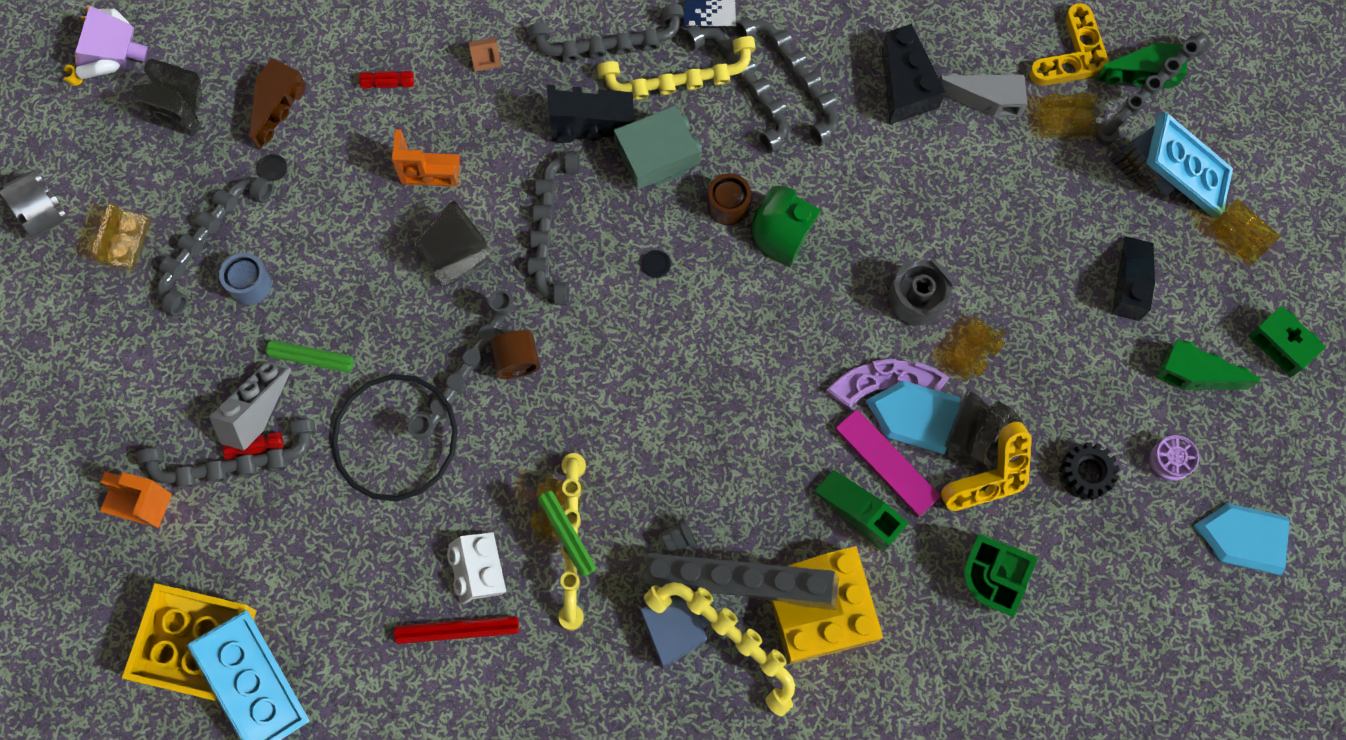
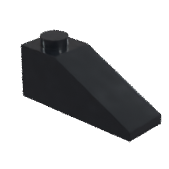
(1135, 280)

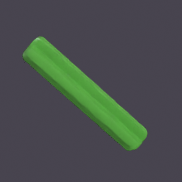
(310, 356)
(566, 533)

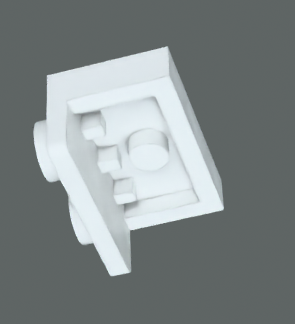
(476, 567)

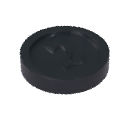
(272, 167)
(656, 264)

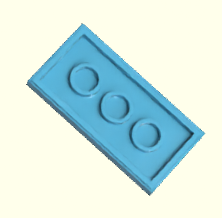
(1189, 165)
(247, 680)

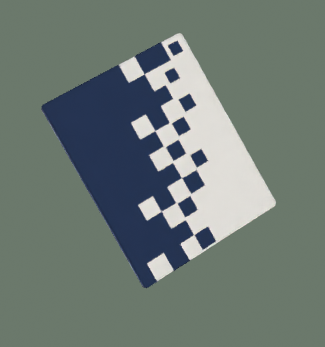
(709, 13)

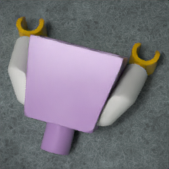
(103, 45)

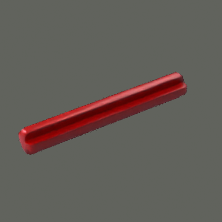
(456, 630)

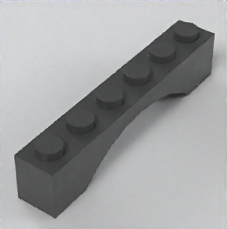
(772, 582)

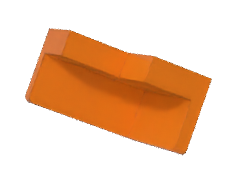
(423, 168)
(135, 498)

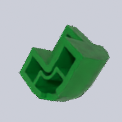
(783, 224)
(998, 573)

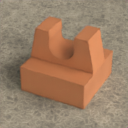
(485, 54)

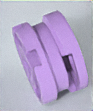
(1173, 459)

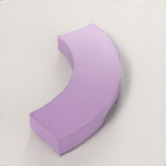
(880, 376)

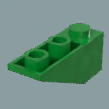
(1142, 64)
(1197, 370)
(862, 510)

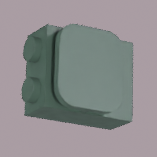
(658, 147)

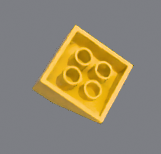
(168, 624)
(820, 632)

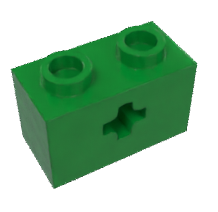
(1289, 354)

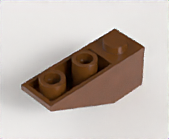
(273, 95)

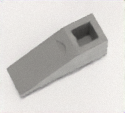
(991, 94)
(250, 406)

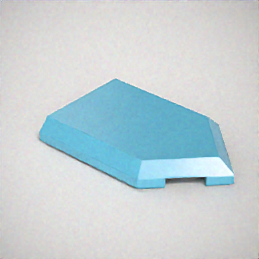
(915, 415)
(1247, 537)

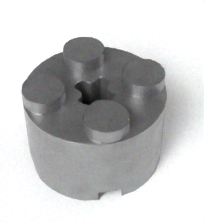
(32, 204)
(918, 277)

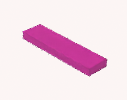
(887, 463)

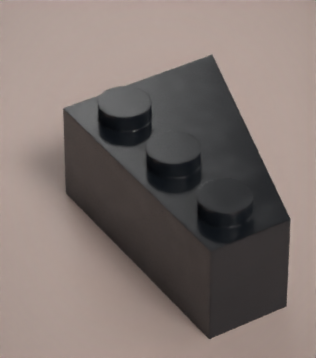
(909, 75)
(588, 114)

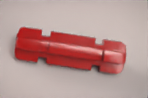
(386, 79)
(258, 446)

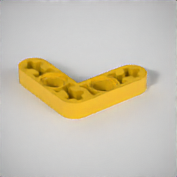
(1083, 54)
(1001, 481)

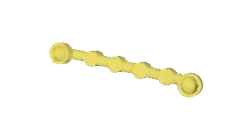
(692, 78)
(571, 615)
(723, 623)

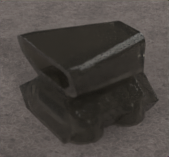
(171, 97)
(450, 245)
(978, 430)

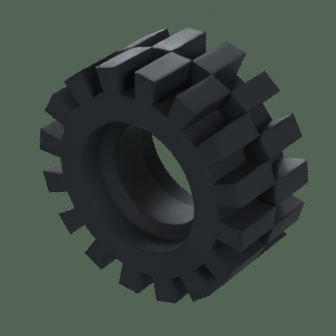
(1100, 458)

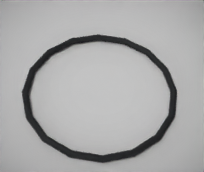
(446, 463)

